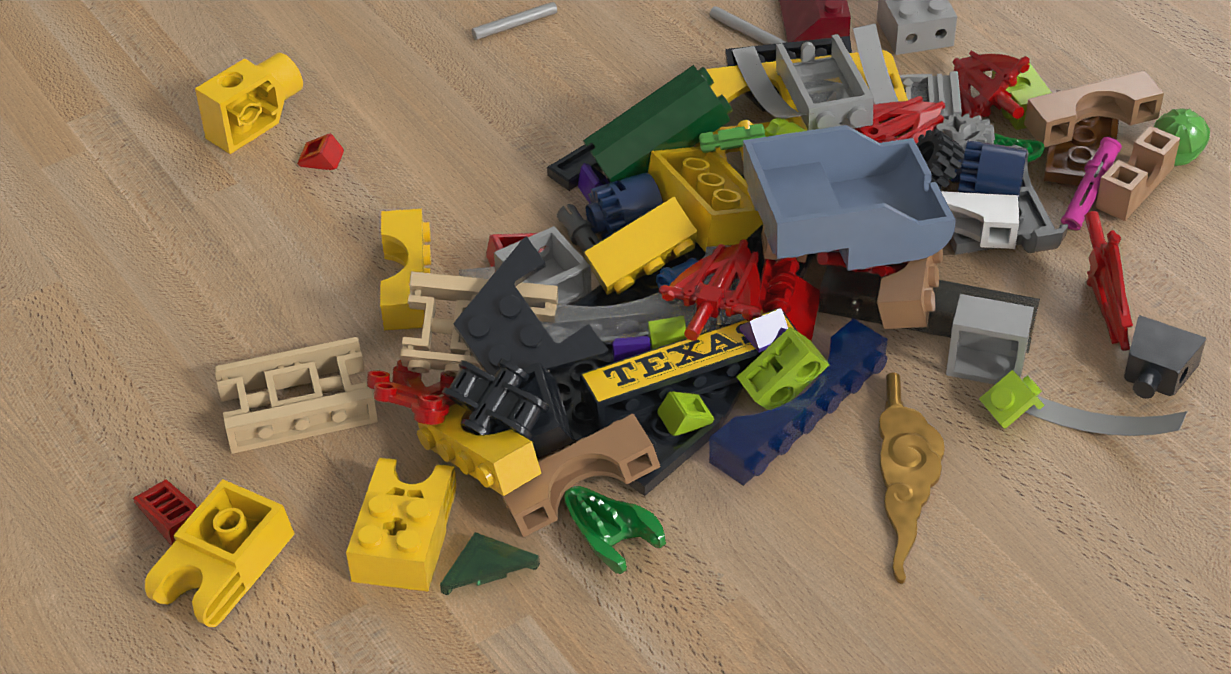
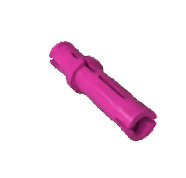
(1107, 154)

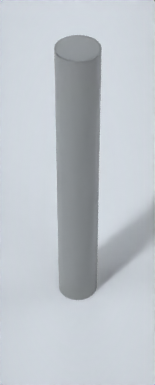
(514, 20)
(744, 26)

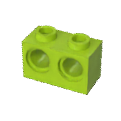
(783, 370)

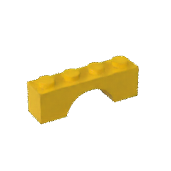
(403, 242)
(496, 460)

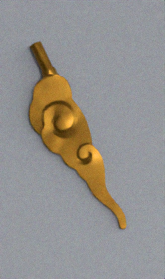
(908, 466)

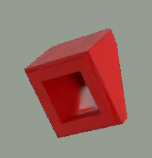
(321, 153)

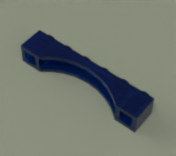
(753, 441)

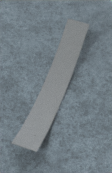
(874, 64)
(760, 85)
(1104, 423)

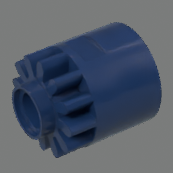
(991, 169)
(621, 203)

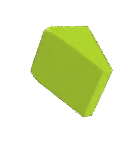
(666, 331)
(684, 413)

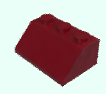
(814, 19)

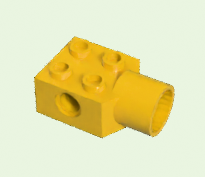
(246, 100)

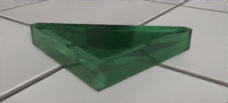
(486, 561)

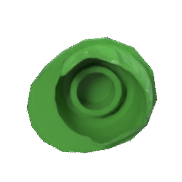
(1191, 130)

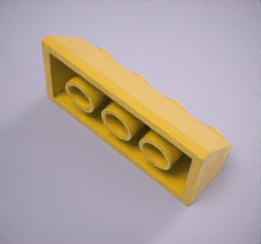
(708, 193)

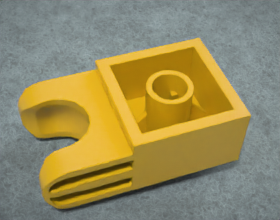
(401, 528)
(220, 551)

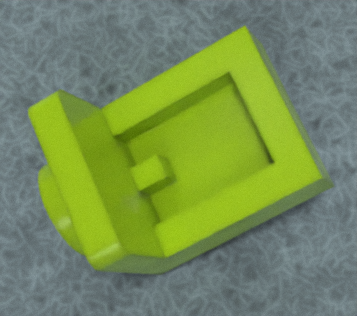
(1011, 398)

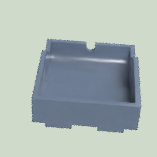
(848, 195)

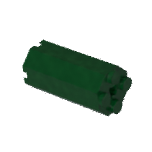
(662, 121)

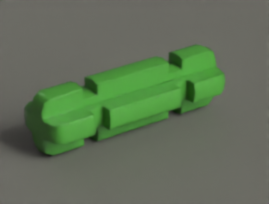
(730, 138)

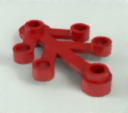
(411, 392)

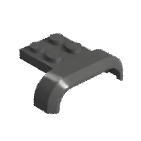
(1035, 227)

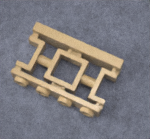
(428, 287)
(300, 415)

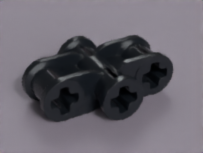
(495, 399)

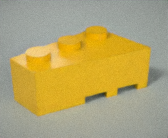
(642, 247)

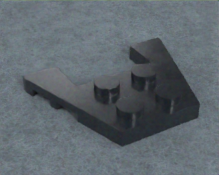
(505, 327)

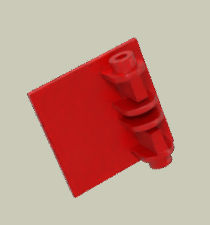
(786, 290)

